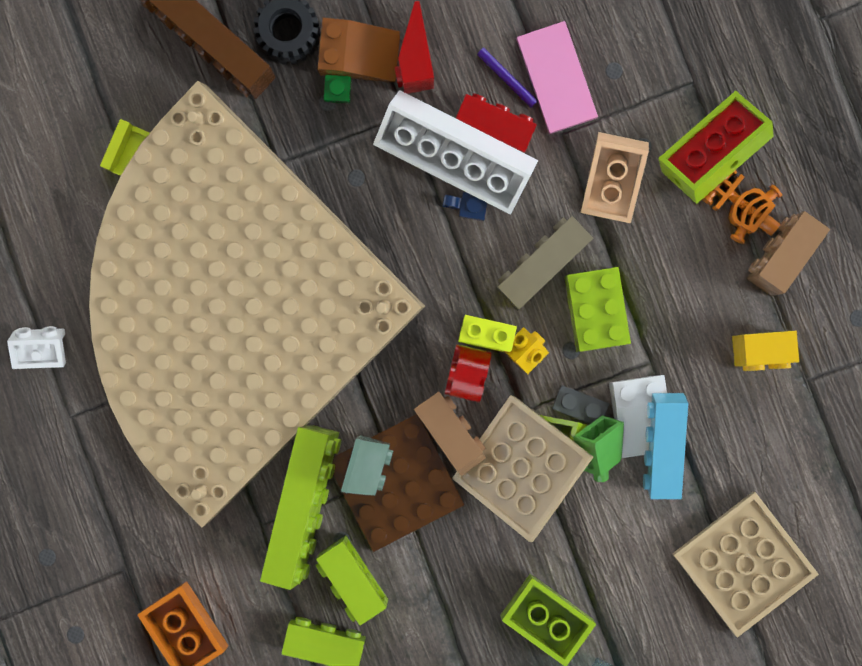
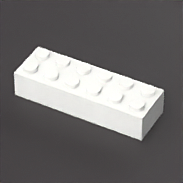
(454, 152)

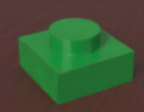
(337, 89)

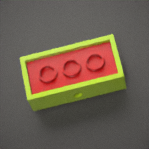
(716, 147)

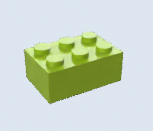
(597, 309)
(351, 581)
(547, 620)

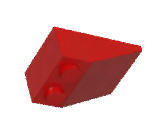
(415, 64)

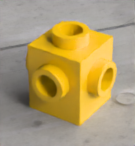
(527, 350)

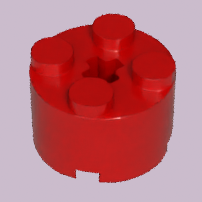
(468, 373)

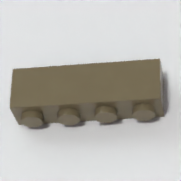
(544, 263)

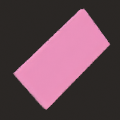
(557, 77)

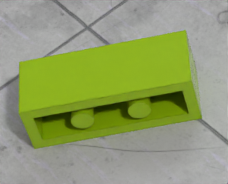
(323, 643)

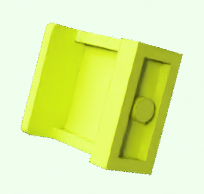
(122, 147)
(487, 334)

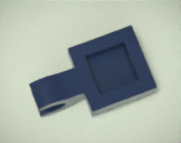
(469, 206)

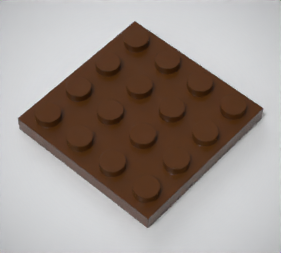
(414, 488)

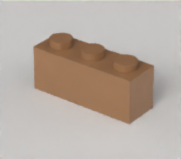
(451, 432)

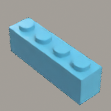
(666, 445)

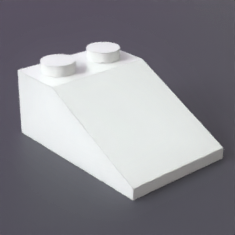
(630, 406)

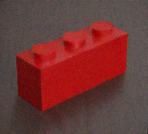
(497, 121)

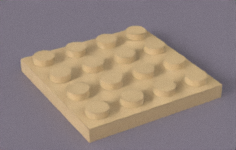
(525, 468)
(745, 564)

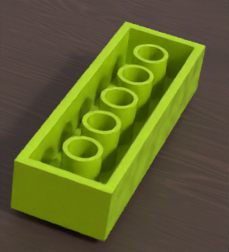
(300, 506)

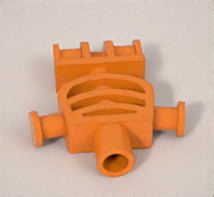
(762, 219)

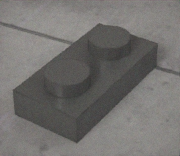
(579, 405)

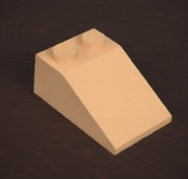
(615, 177)

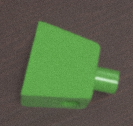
(604, 442)

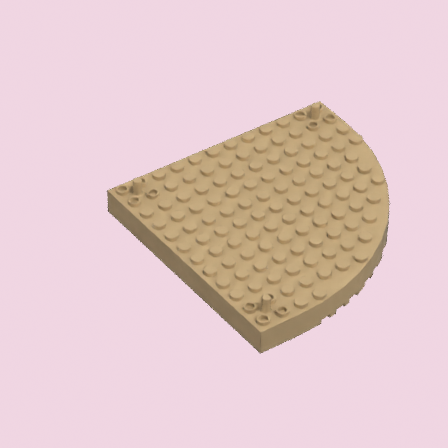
(227, 304)

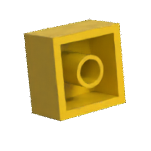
(763, 349)

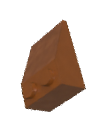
(358, 50)

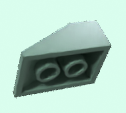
(366, 466)

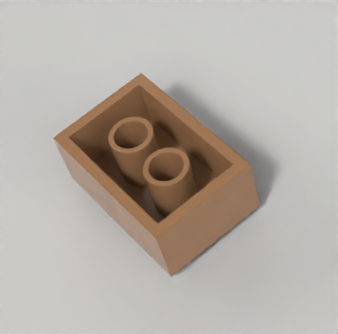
(787, 253)

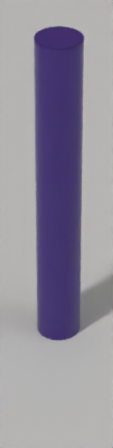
(526, 96)

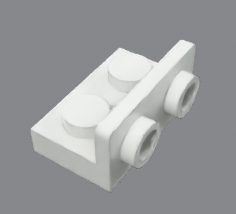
(37, 348)

